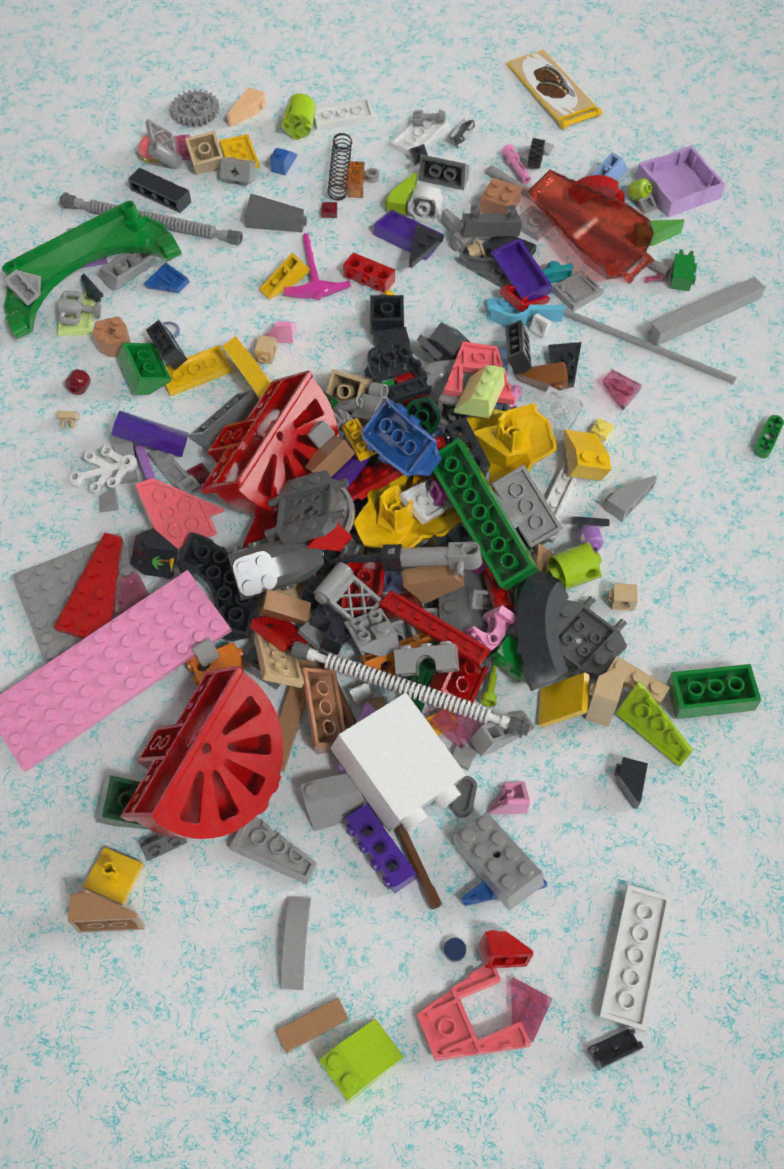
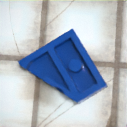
(167, 279)

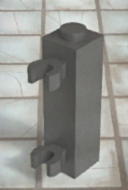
(490, 224)

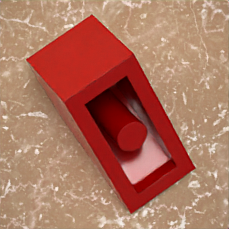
(503, 950)

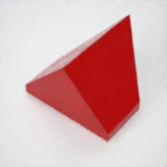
(333, 540)

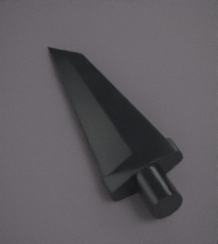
(90, 289)

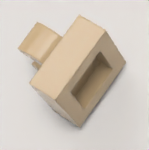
(67, 416)

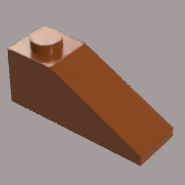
(546, 375)

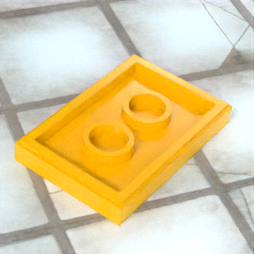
(240, 148)
(563, 700)

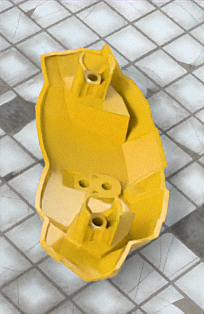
(508, 441)

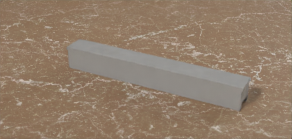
(706, 310)

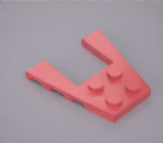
(471, 359)
(450, 1030)

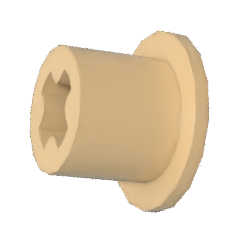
(476, 249)

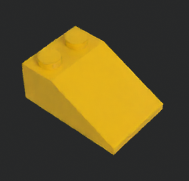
(586, 455)

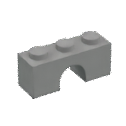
(408, 658)

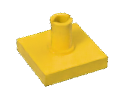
(113, 876)

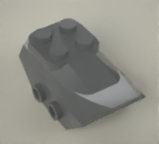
(273, 566)

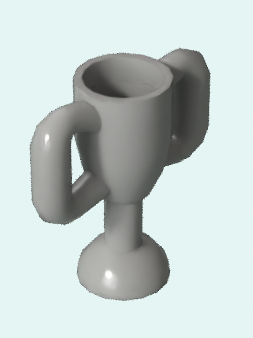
(71, 307)

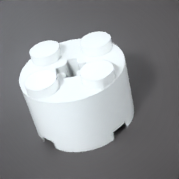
(425, 203)

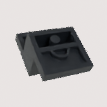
(443, 342)

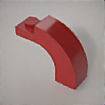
(604, 184)

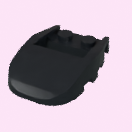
(394, 360)

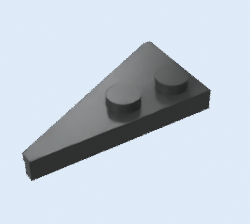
(485, 267)

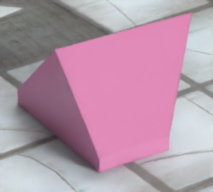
(283, 331)
(511, 799)

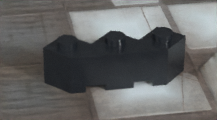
(326, 620)

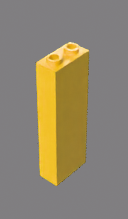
(247, 365)

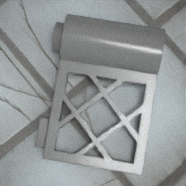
(159, 149)
(336, 584)

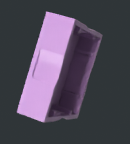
(681, 181)

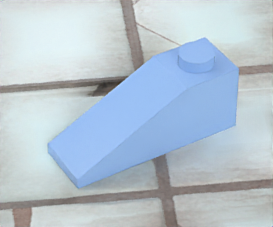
(612, 167)

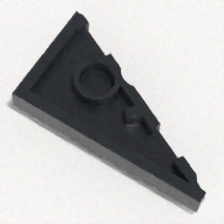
(423, 243)

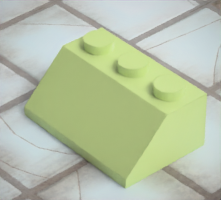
(481, 392)

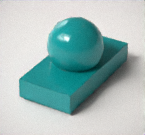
(556, 272)

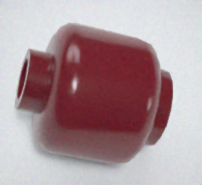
(77, 382)

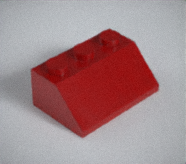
(373, 577)
(460, 683)

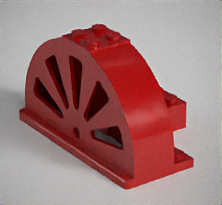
(269, 446)
(213, 764)

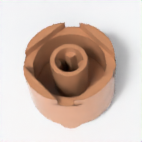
(110, 335)

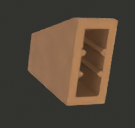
(330, 456)
(431, 581)
(285, 607)

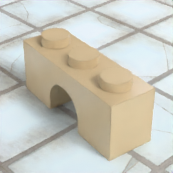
(634, 675)

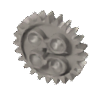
(195, 107)

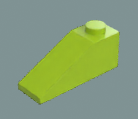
(401, 195)

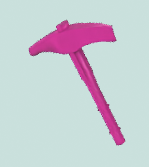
(315, 288)

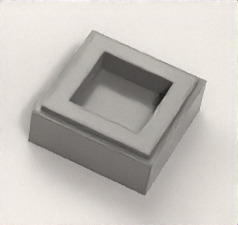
(464, 756)

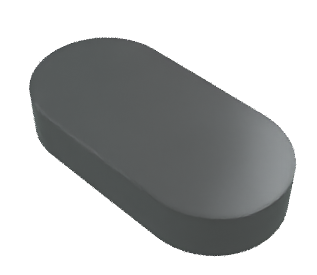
(464, 803)

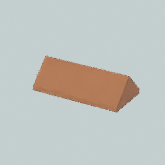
(323, 707)

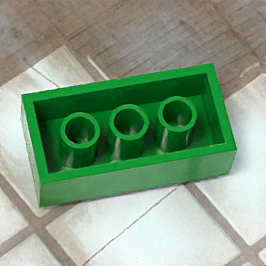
(713, 691)

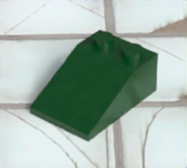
(113, 801)

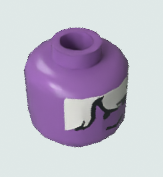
(592, 535)

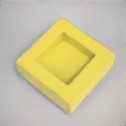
(602, 429)

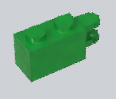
(682, 271)
(506, 657)

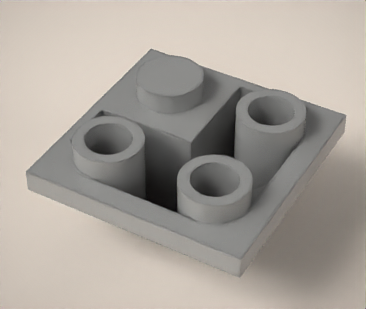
(373, 633)

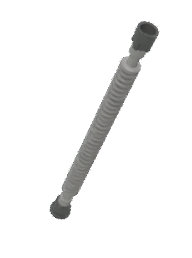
(194, 228)

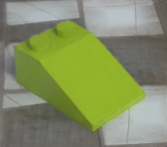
(360, 1060)

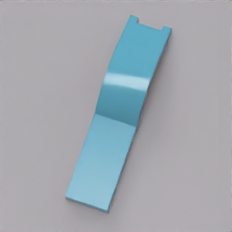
(551, 312)

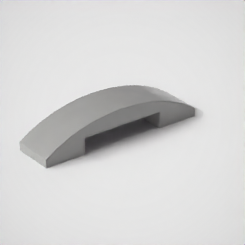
(174, 472)
(295, 943)

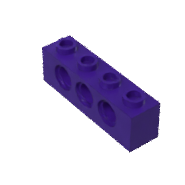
(366, 819)

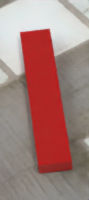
(434, 627)

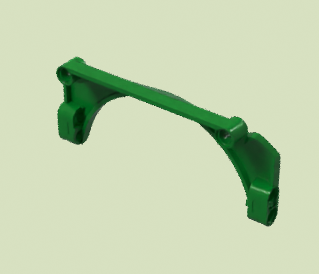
(105, 235)

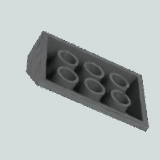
(455, 608)

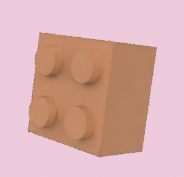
(498, 196)

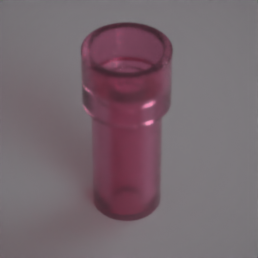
(654, 278)

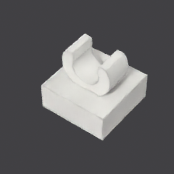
(540, 325)

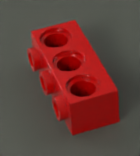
(369, 272)

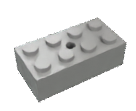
(498, 861)

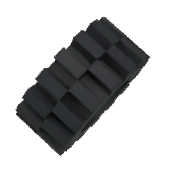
(536, 153)

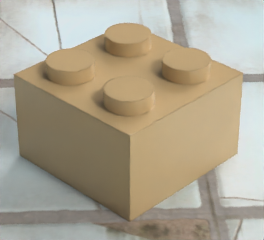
(205, 152)

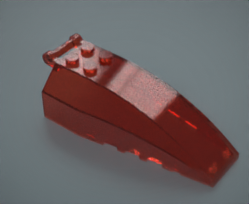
(597, 227)

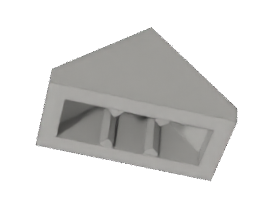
(24, 286)

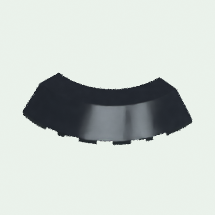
(211, 568)
(538, 628)

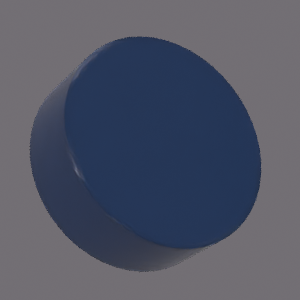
(454, 949)

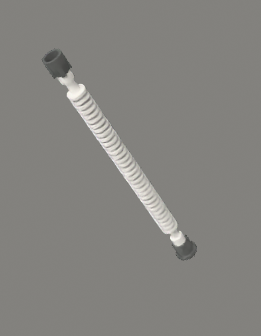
(512, 724)

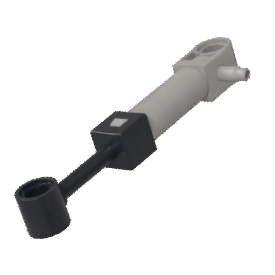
(395, 557)

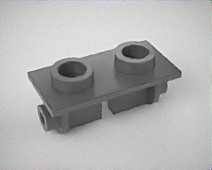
(462, 132)
(155, 846)

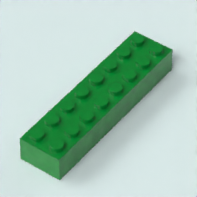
(484, 516)

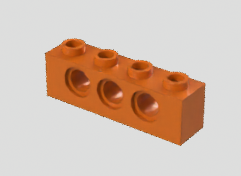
(375, 661)

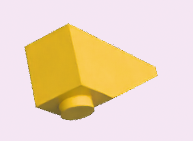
(286, 275)

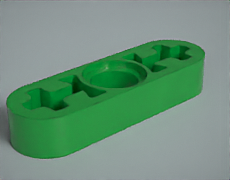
(769, 442)

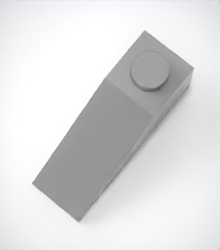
(628, 497)
(492, 737)

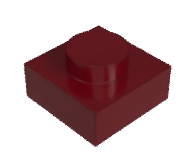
(329, 210)

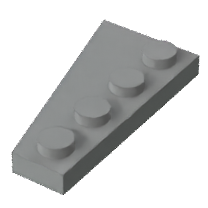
(272, 850)

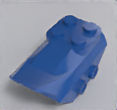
(401, 440)

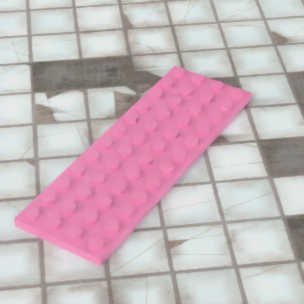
(107, 670)

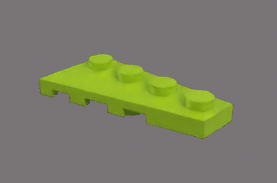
(653, 724)

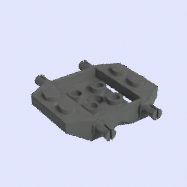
(293, 521)
(594, 631)

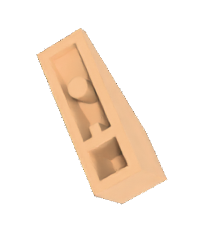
(247, 106)

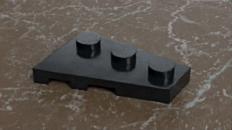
(568, 354)

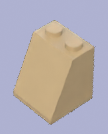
(347, 385)

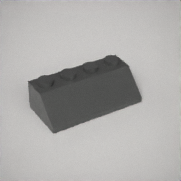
(233, 411)

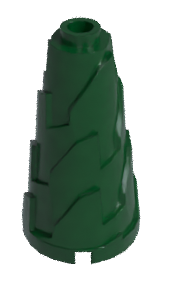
(426, 411)

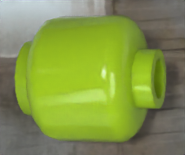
(639, 189)

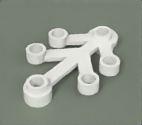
(105, 470)

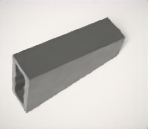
(274, 215)

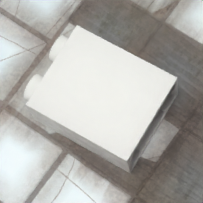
(399, 764)

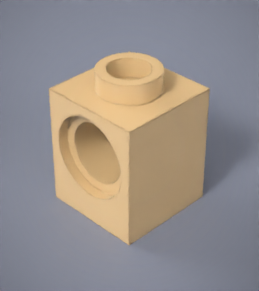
(266, 349)
(623, 597)

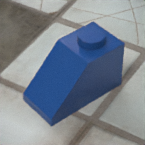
(282, 160)

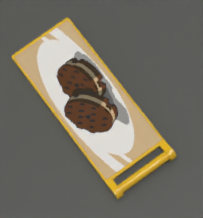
(553, 88)

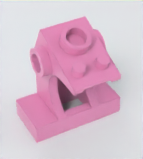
(498, 624)

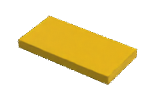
(198, 370)

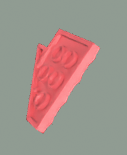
(176, 512)

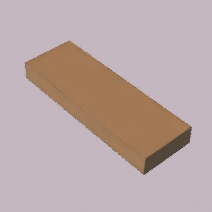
(312, 1025)

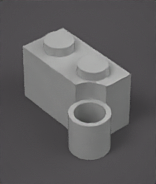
(371, 402)

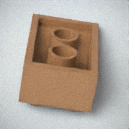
(96, 914)

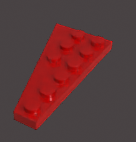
(379, 475)
(95, 593)

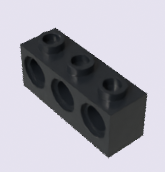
(166, 344)
(469, 439)

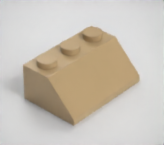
(605, 696)

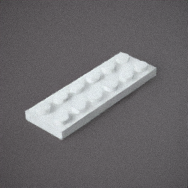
(635, 958)

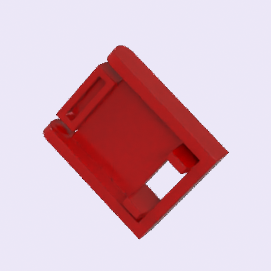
(510, 294)
(281, 635)

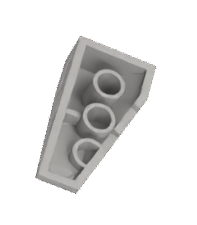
(438, 376)
(331, 799)

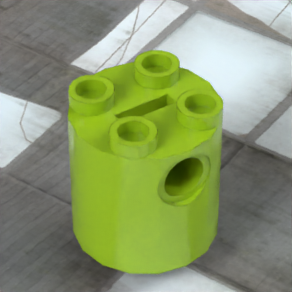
(299, 116)
(575, 565)

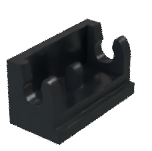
(615, 1048)

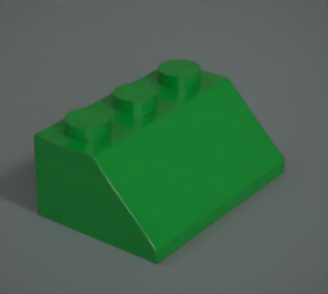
(143, 367)

